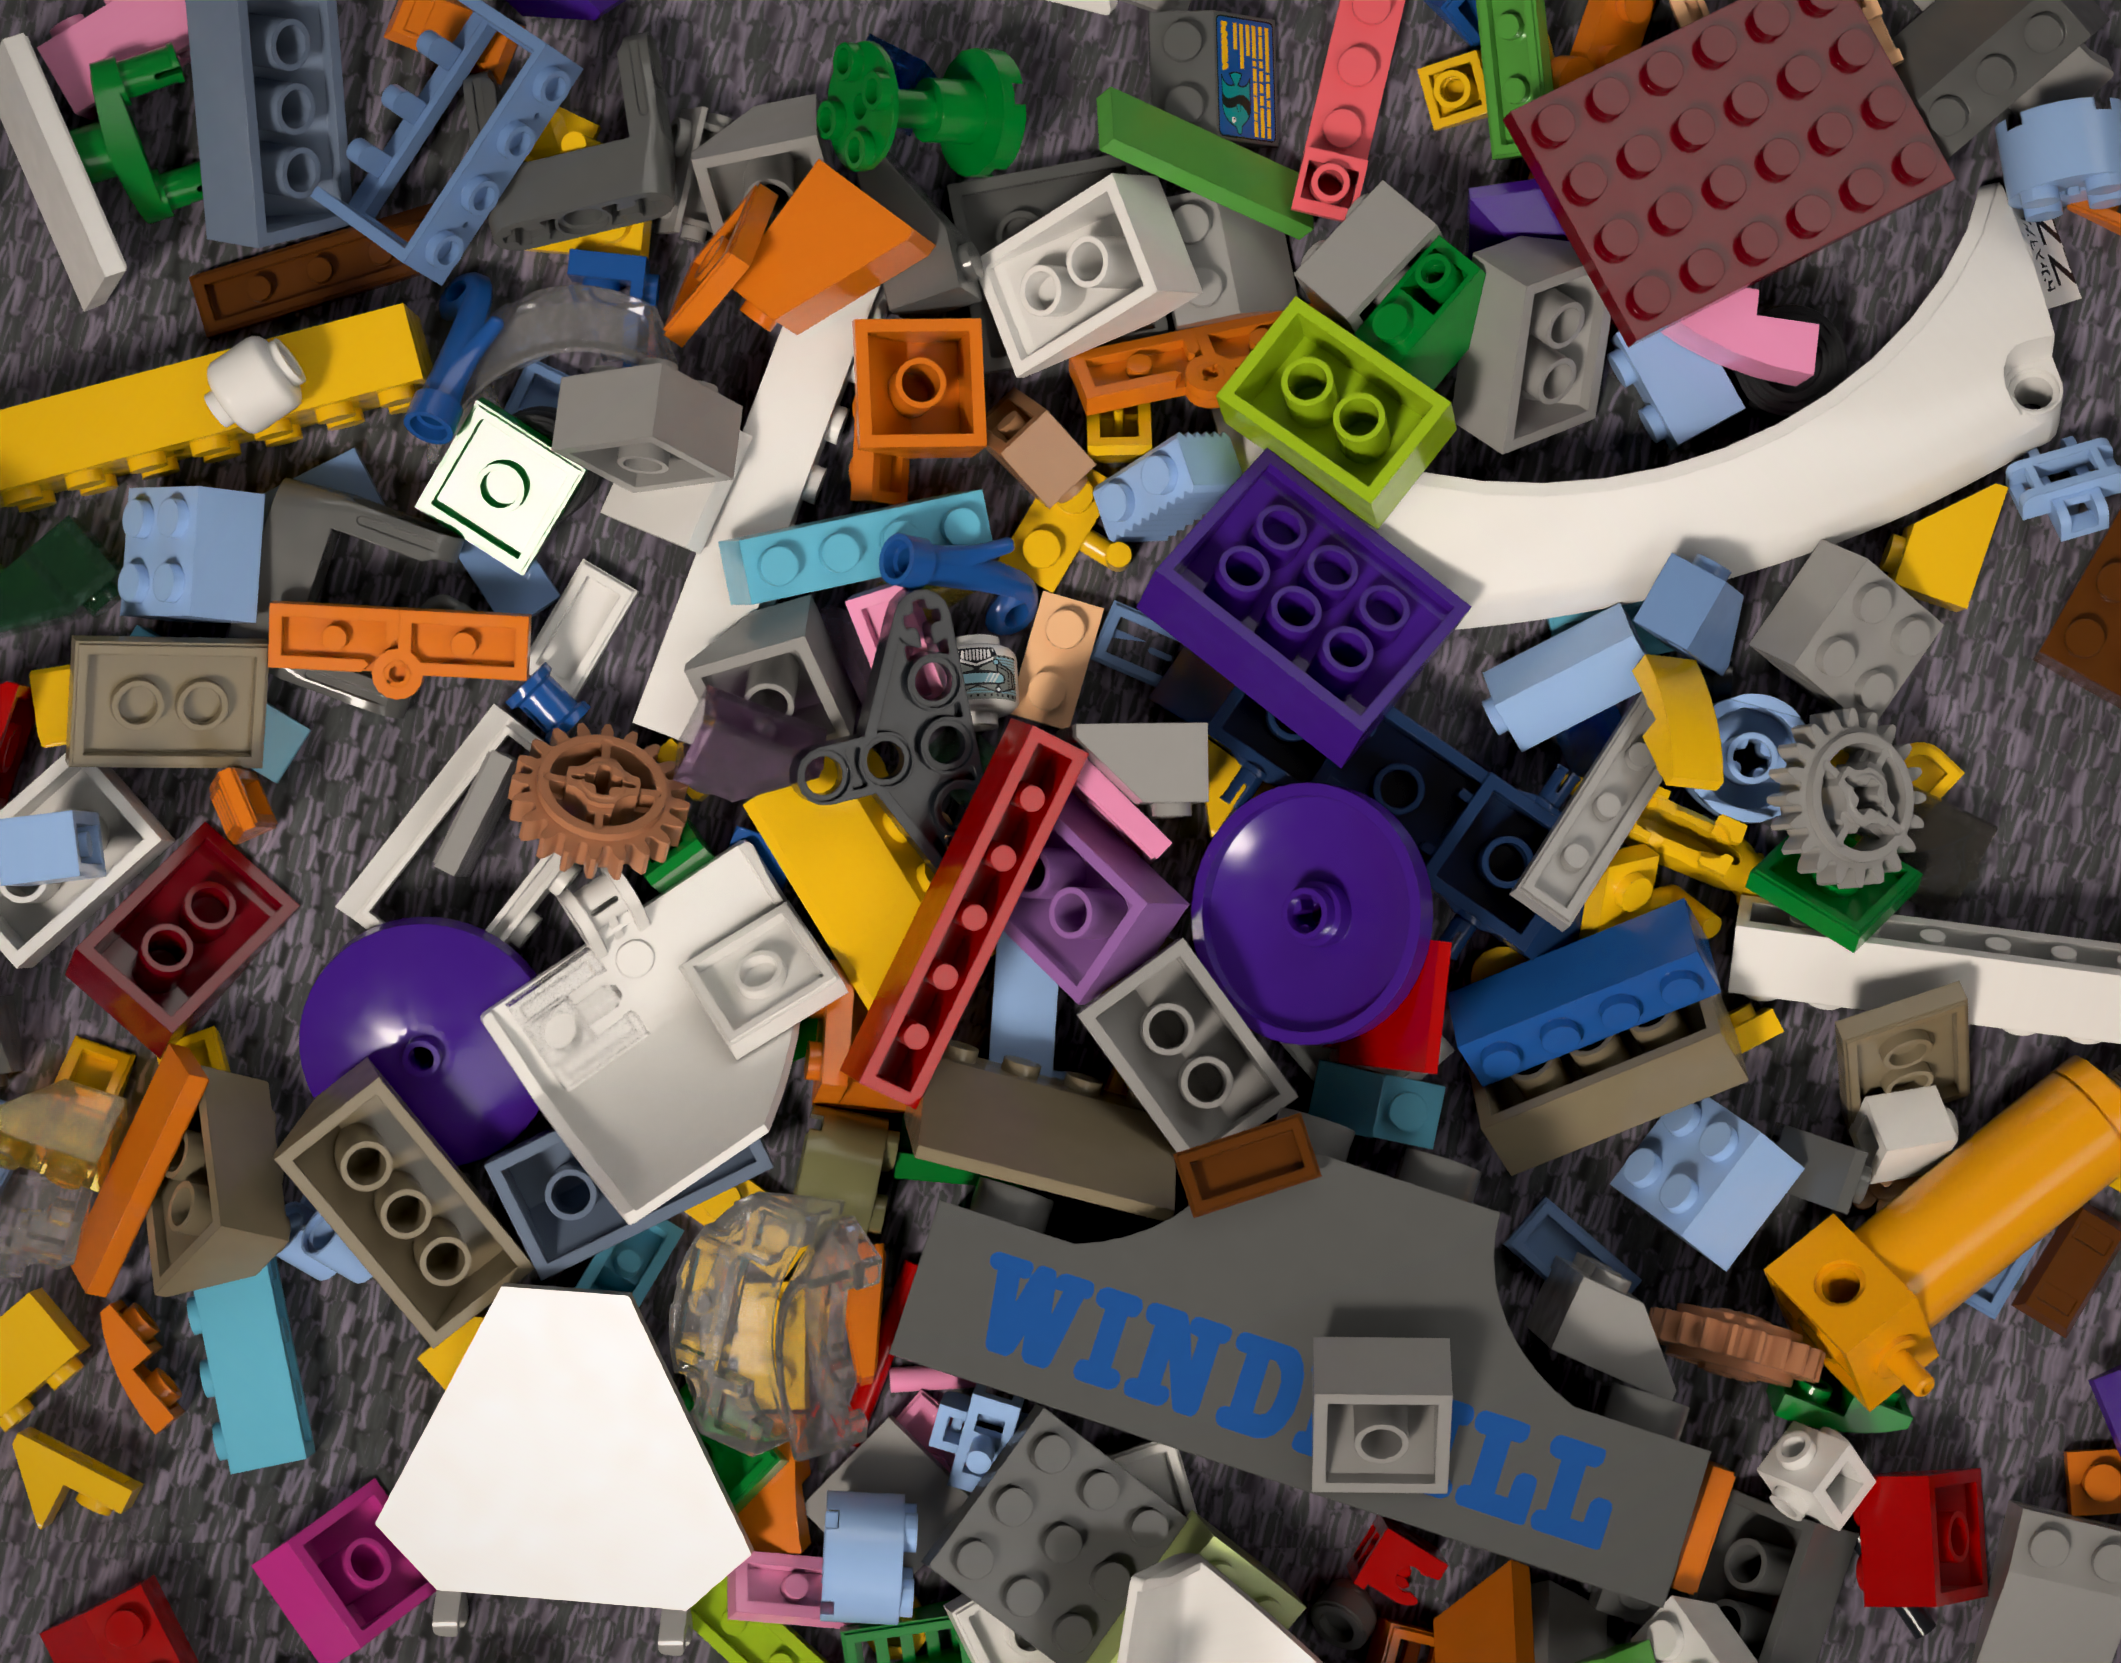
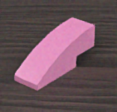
(1750, 343)

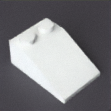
(1088, 273)

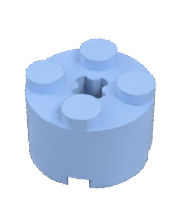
(2062, 157)
(1765, 725)
(865, 1558)

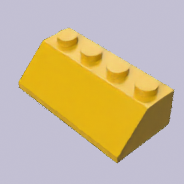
(848, 871)

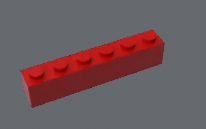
(964, 912)

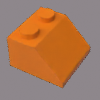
(920, 387)

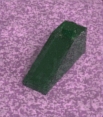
(58, 580)

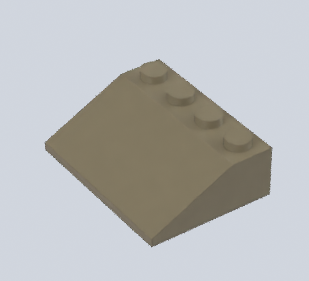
(1043, 1132)

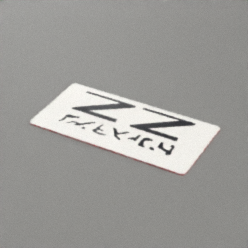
(2050, 261)

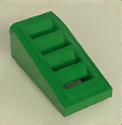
(925, 1619)

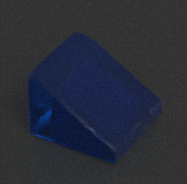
(1586, 739)

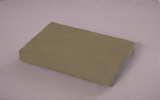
(166, 702)
(1905, 1048)

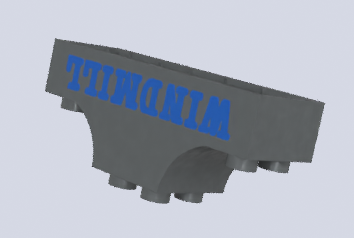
(1209, 1349)

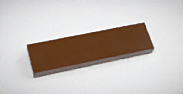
(301, 277)

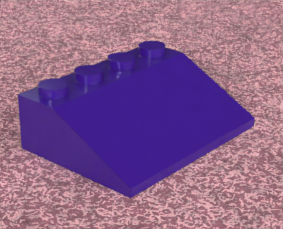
(1302, 606)

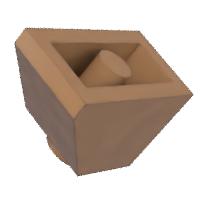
(1036, 449)

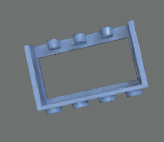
(487, 164)

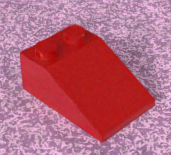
(1413, 1031)

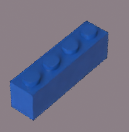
(1583, 992)

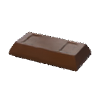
(1247, 1165)
(2070, 1269)

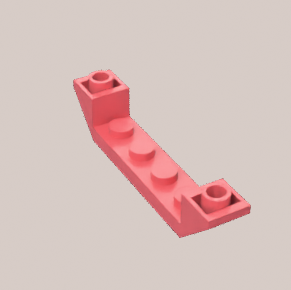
(1347, 107)

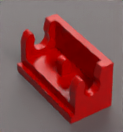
(1386, 1558)

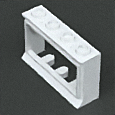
(518, 917)

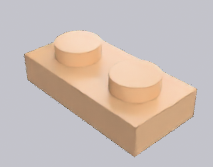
(1056, 659)

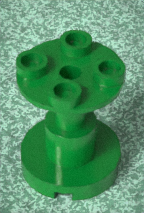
(964, 111)

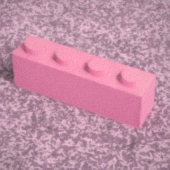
(115, 30)

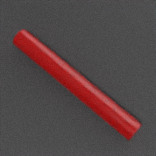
(866, 1396)

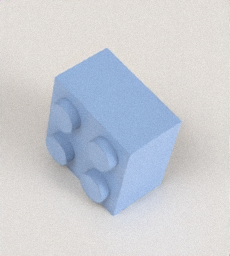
(191, 554)
(1708, 1178)

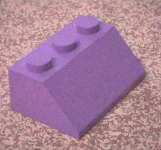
(1091, 906)

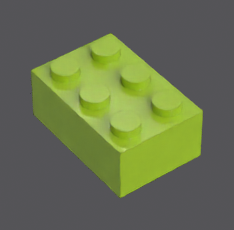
(1337, 412)

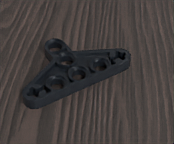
(902, 716)

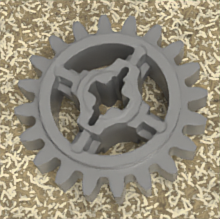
(1863, 796)

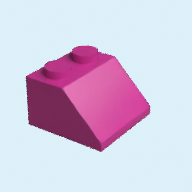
(343, 1577)

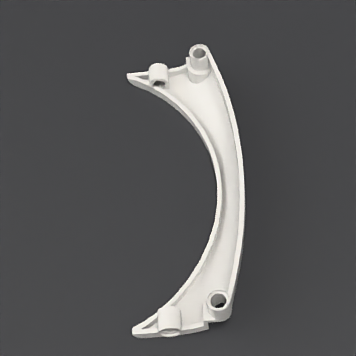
(1880, 445)

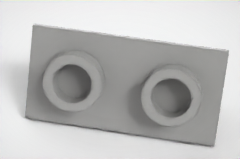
(689, 210)

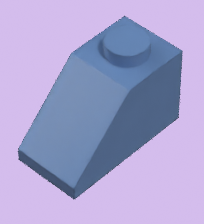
(1693, 611)

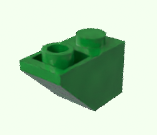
(1428, 314)

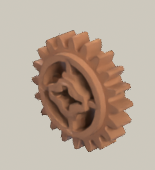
(598, 801)
(1736, 1345)

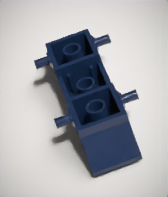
(1463, 819)

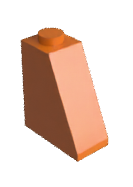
(825, 253)

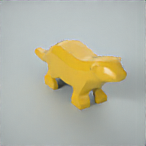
(1694, 843)

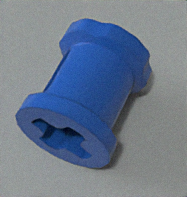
(547, 703)

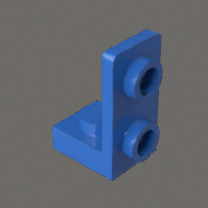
(613, 272)

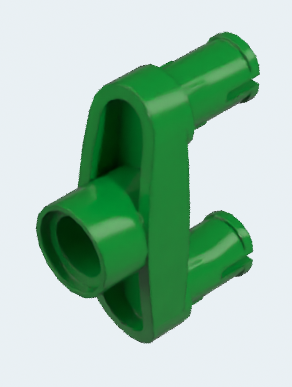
(113, 144)

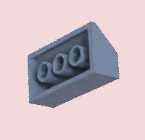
(268, 117)
(567, 1216)

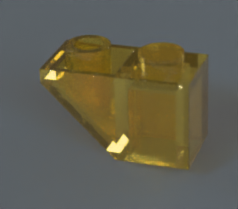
(63, 1133)

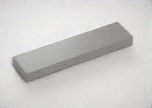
(1592, 823)

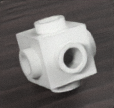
(1815, 1475)

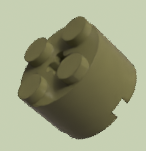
(846, 1162)

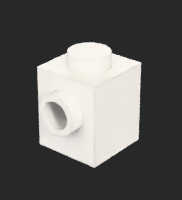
(1904, 1133)

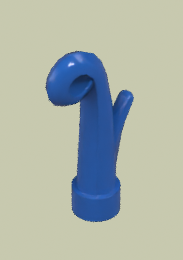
(437, 407)
(917, 562)

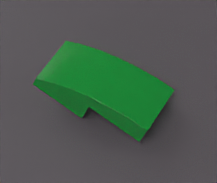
(1840, 1410)

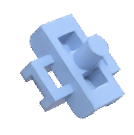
(2062, 497)
(974, 1444)

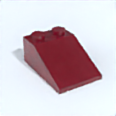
(180, 939)

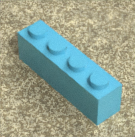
(844, 547)
(252, 1372)

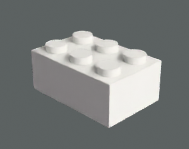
(44, 915)

